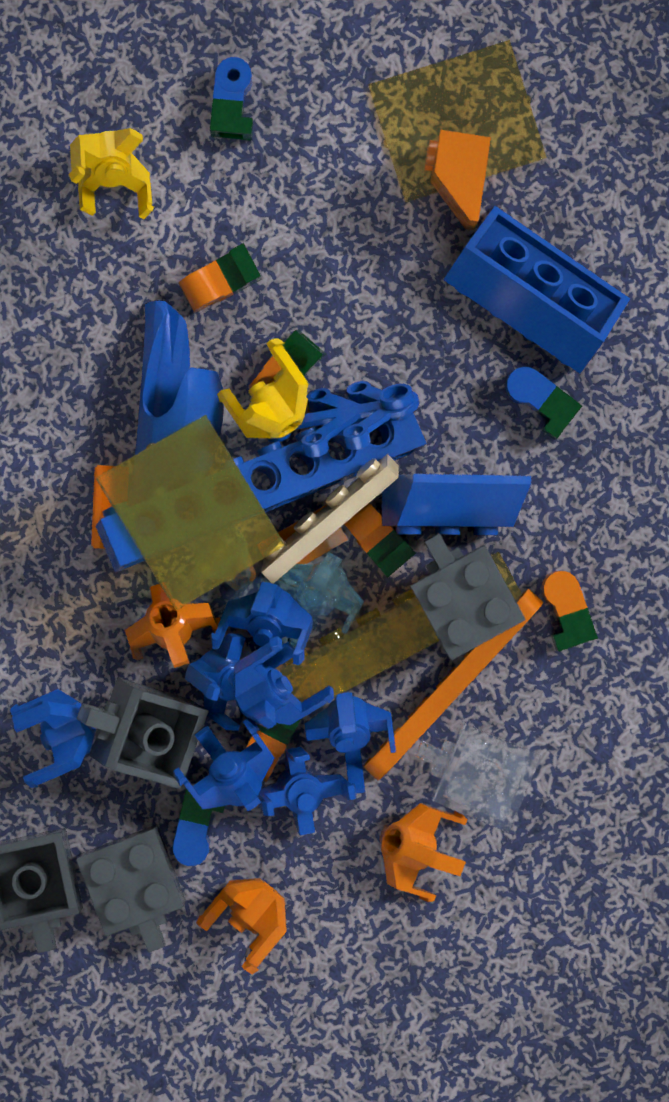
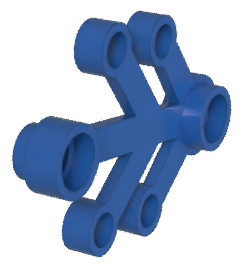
(337, 413)

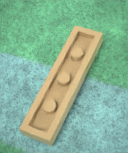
(340, 507)

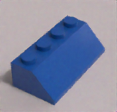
(537, 289)

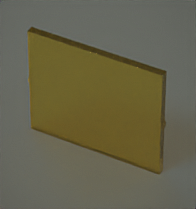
(463, 94)
(190, 512)

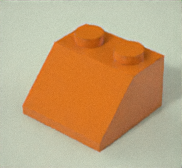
(459, 172)

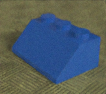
(453, 502)

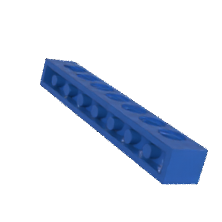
(398, 441)

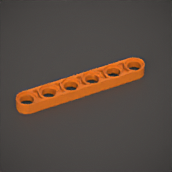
(447, 691)

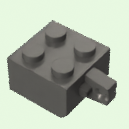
(465, 597)
(145, 731)
(38, 885)
(133, 885)

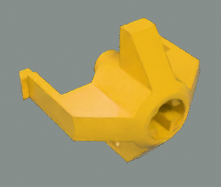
(109, 162)
(274, 407)

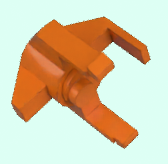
(169, 626)
(411, 846)
(253, 907)

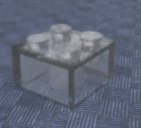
(481, 775)

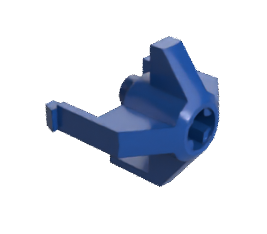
(267, 615)
(215, 678)
(266, 693)
(349, 728)
(60, 733)
(233, 775)
(302, 790)

